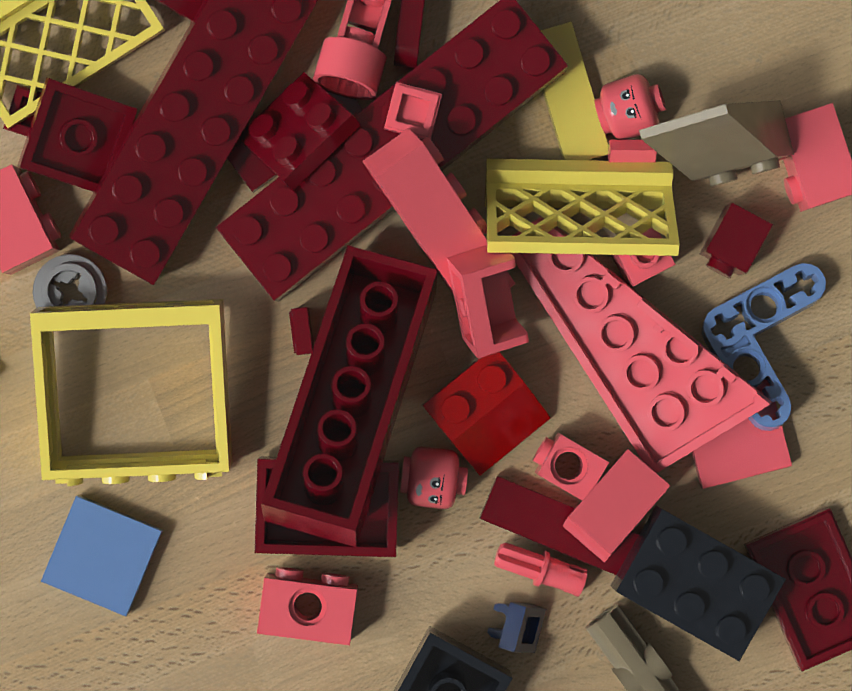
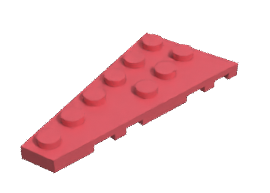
(646, 367)

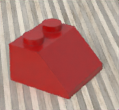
(486, 411)

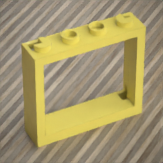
(119, 467)

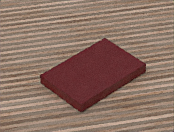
(817, 591)

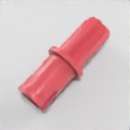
(541, 568)

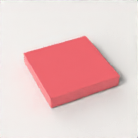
(742, 451)

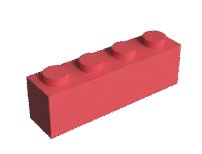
(427, 200)

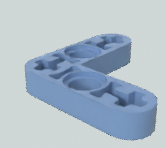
(744, 342)

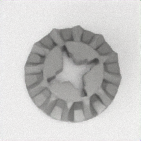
(66, 269)

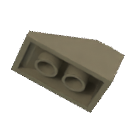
(723, 140)

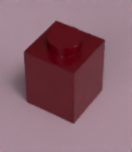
(735, 241)

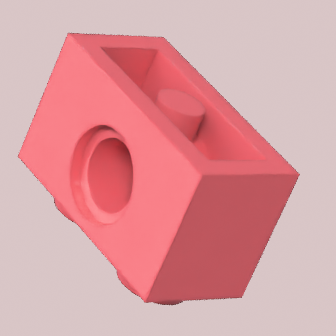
(282, 619)

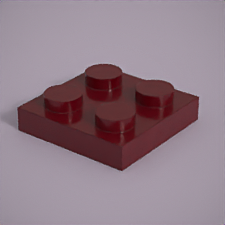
(299, 130)
(75, 135)

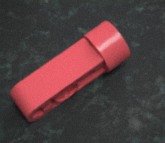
(351, 61)

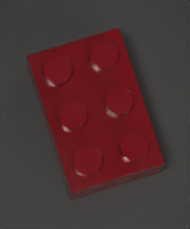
(377, 535)

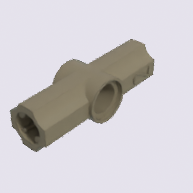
(633, 660)

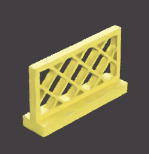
(17, 11)
(586, 189)

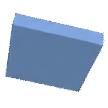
(102, 555)

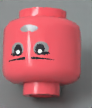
(629, 106)
(433, 477)

